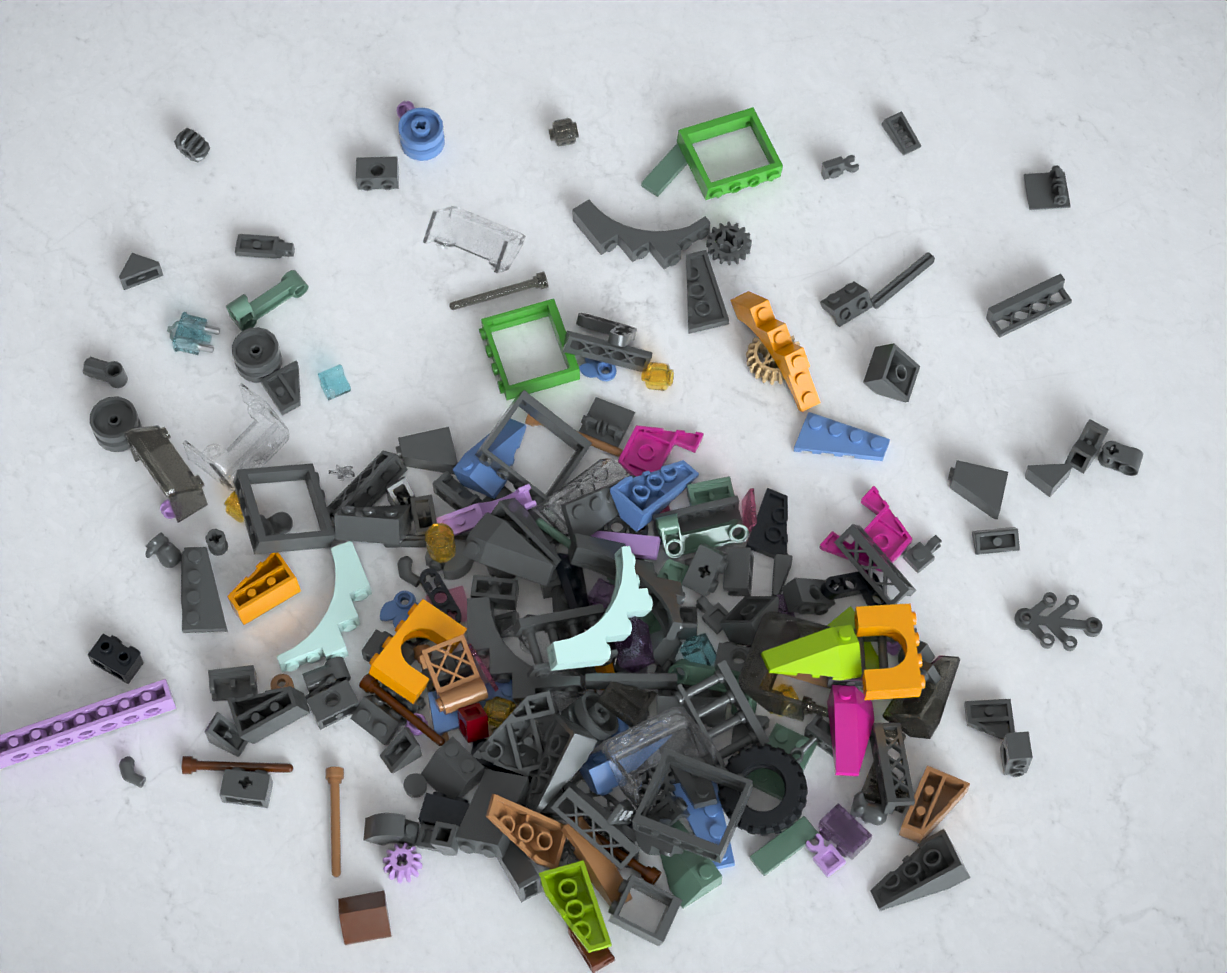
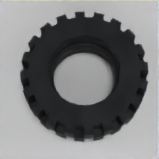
(795, 789)

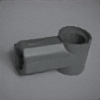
(104, 371)
(333, 667)

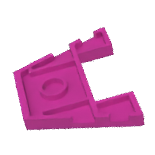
(651, 447)
(884, 530)

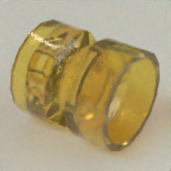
(440, 542)

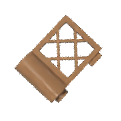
(458, 693)

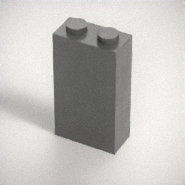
(476, 831)

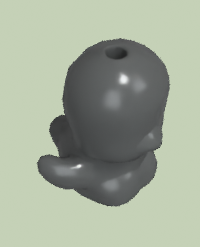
(277, 524)
(164, 550)
(867, 811)

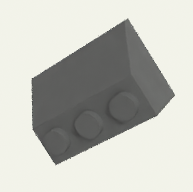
(666, 700)

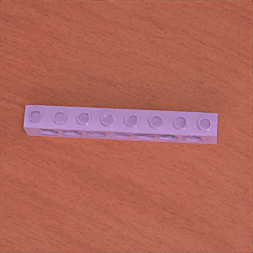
(85, 722)

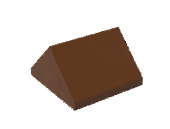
(364, 917)

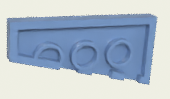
(836, 438)
(444, 723)
(708, 824)

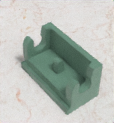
(709, 490)

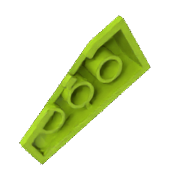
(823, 653)
(575, 900)

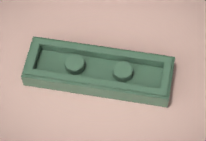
(665, 171)
(783, 846)

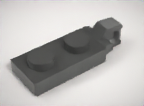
(263, 246)

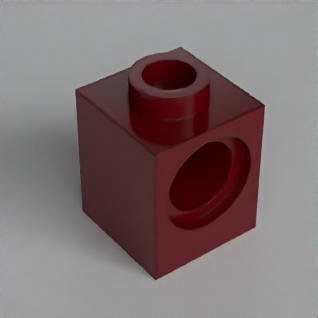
(473, 722)

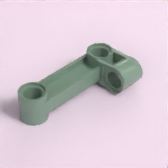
(246, 314)
(689, 541)
(697, 672)

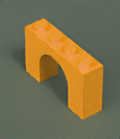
(897, 623)
(390, 666)

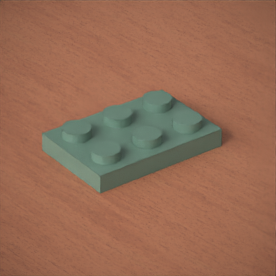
(787, 739)

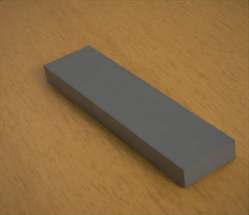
(643, 681)

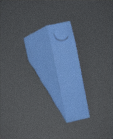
(484, 479)
(651, 492)
(598, 774)

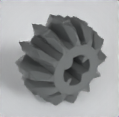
(192, 145)

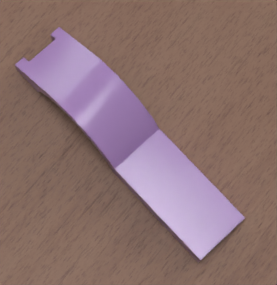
(466, 518)

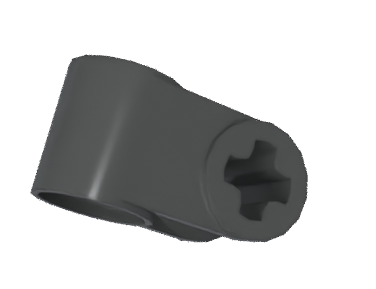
(1122, 458)

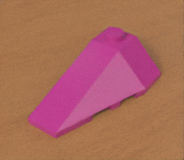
(850, 727)

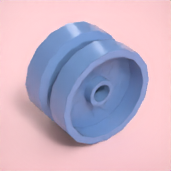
(421, 134)

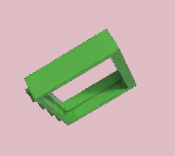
(720, 126)
(518, 317)

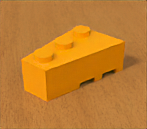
(263, 589)

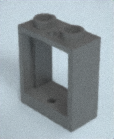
(672, 902)

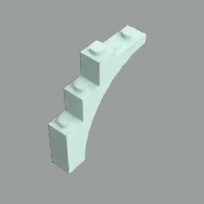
(626, 602)
(341, 615)

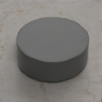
(415, 785)

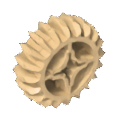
(768, 369)

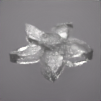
(342, 472)

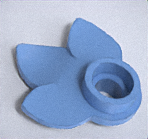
(594, 368)
(395, 610)

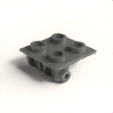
(1047, 189)
(606, 422)

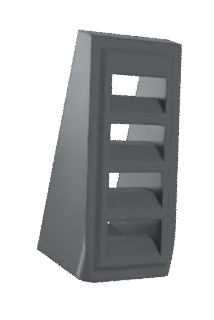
(896, 138)
(781, 569)
(623, 813)

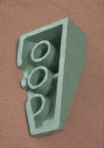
(690, 874)

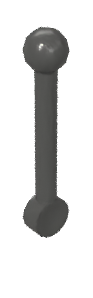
(330, 680)

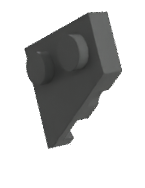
(284, 387)
(990, 716)

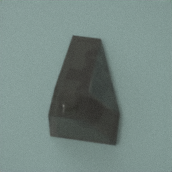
(923, 714)

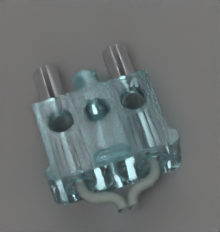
(191, 334)

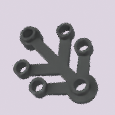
(1055, 622)

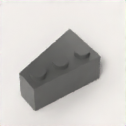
(373, 523)
(267, 712)

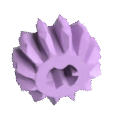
(412, 859)

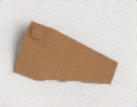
(530, 831)

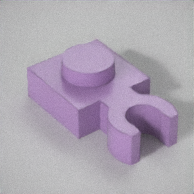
(826, 858)

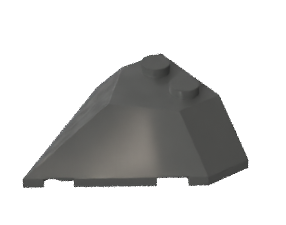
(521, 735)

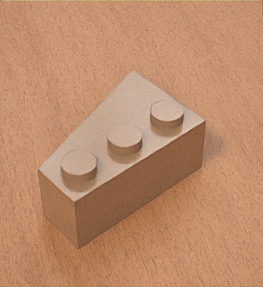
(933, 801)

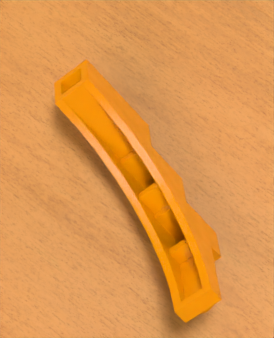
(774, 334)

